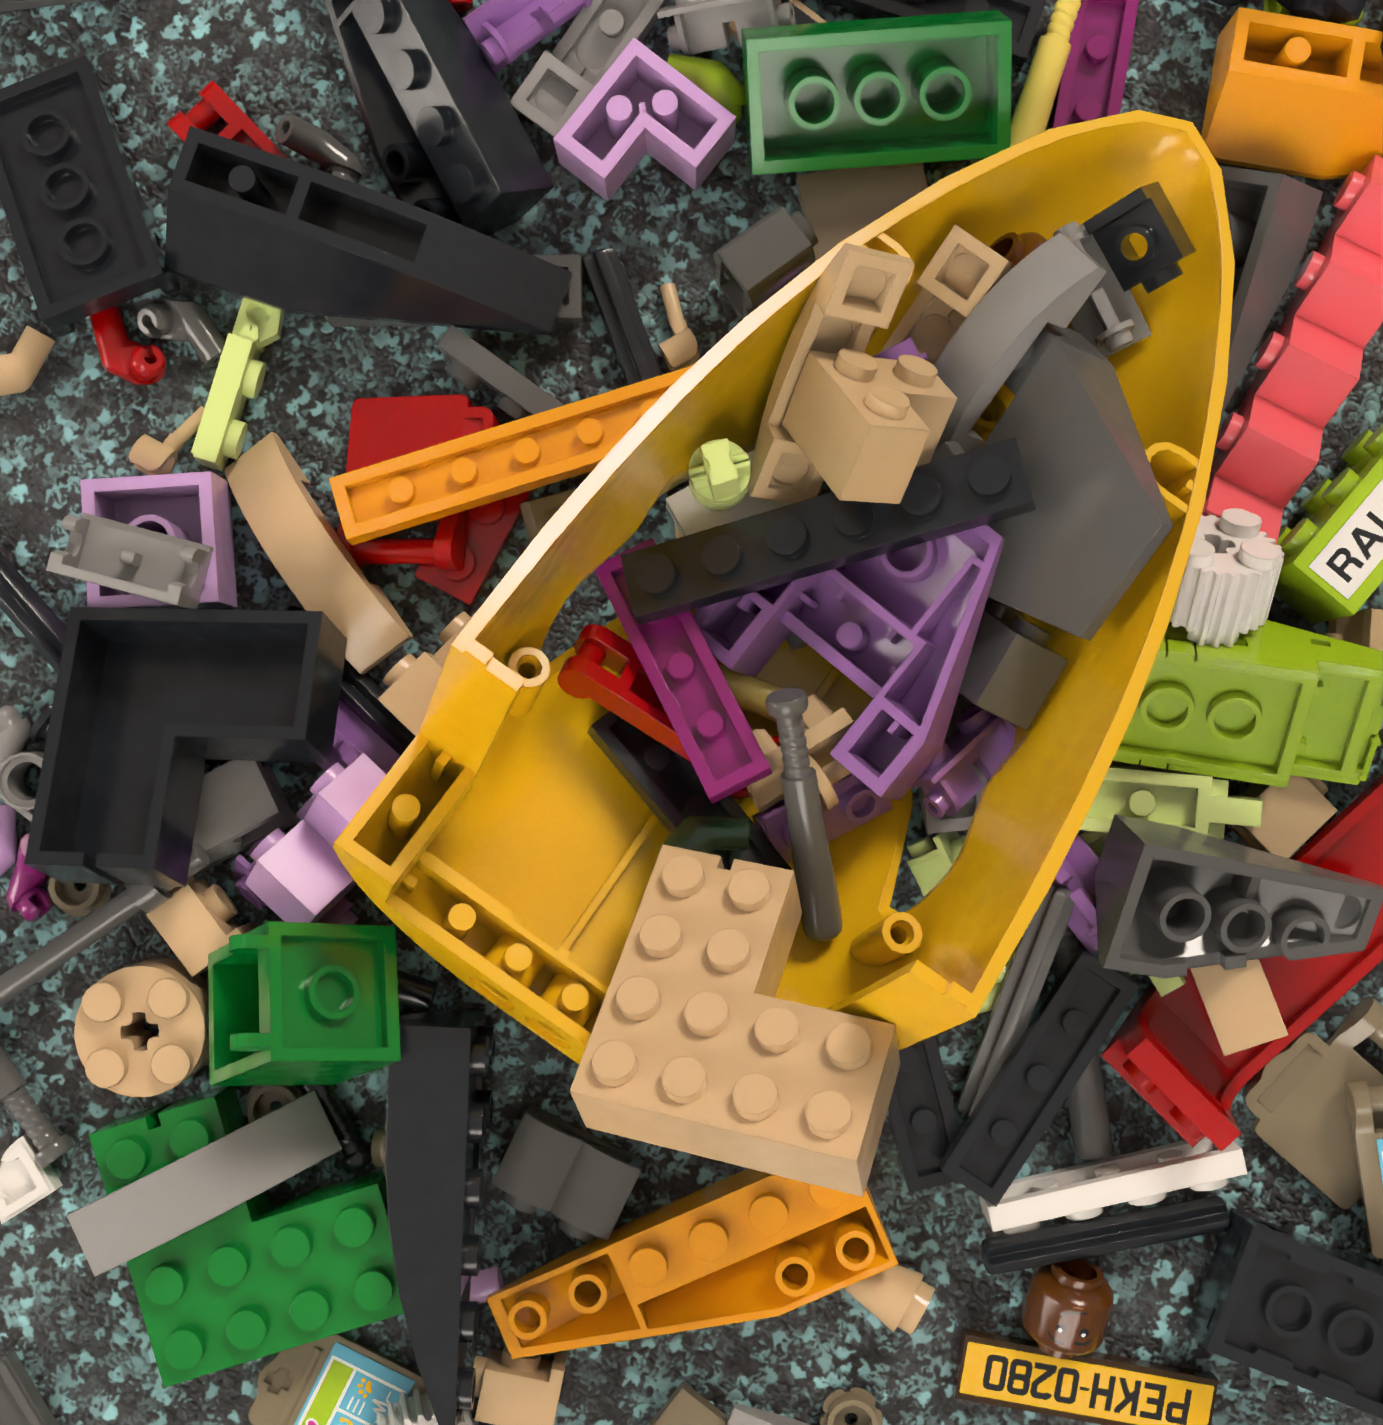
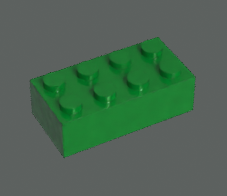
(877, 91)

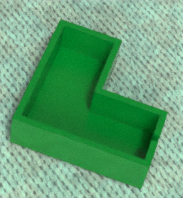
(259, 1271)

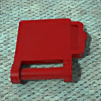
(398, 426)

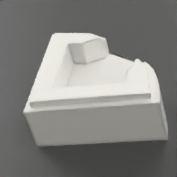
(23, 1179)

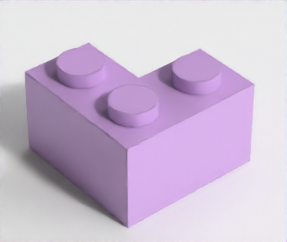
(641, 110)
(300, 870)

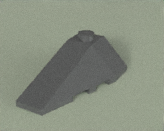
(1269, 235)
(1200, 901)

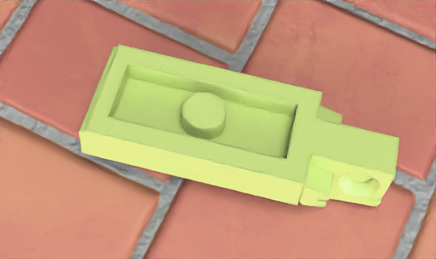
(236, 378)
(1171, 799)

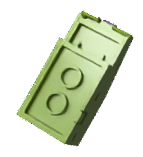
(1260, 708)

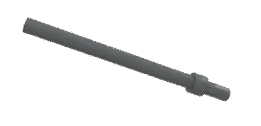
(90, 930)

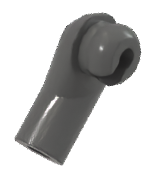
(319, 147)
(182, 322)

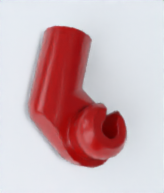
(122, 355)

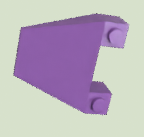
(891, 627)

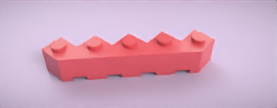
(1307, 363)

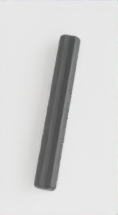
(1017, 994)

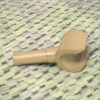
(682, 348)
(160, 458)

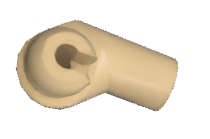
(24, 363)

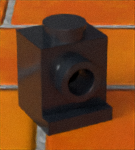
(1152, 216)

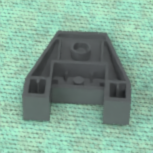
(1089, 483)

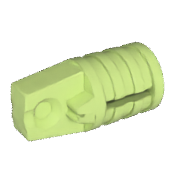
(719, 474)

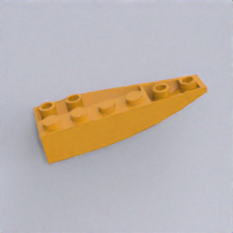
(1295, 96)
(697, 1263)

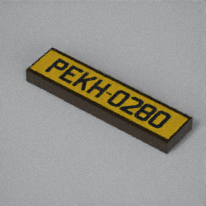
(1082, 1388)

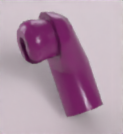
(26, 888)

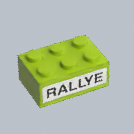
(1338, 545)

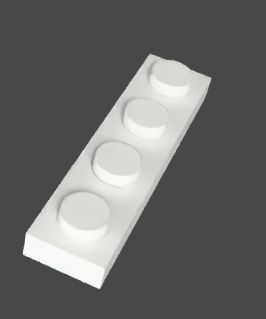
(1133, 1178)

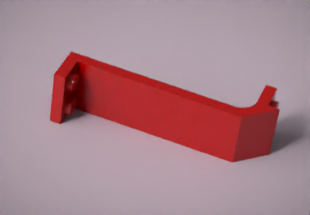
(1169, 1042)

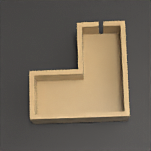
(705, 1053)

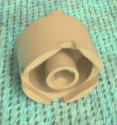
(112, 1034)

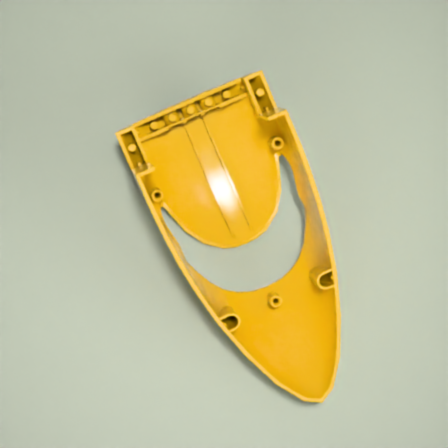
(529, 851)

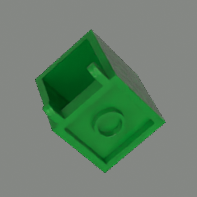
(303, 1004)

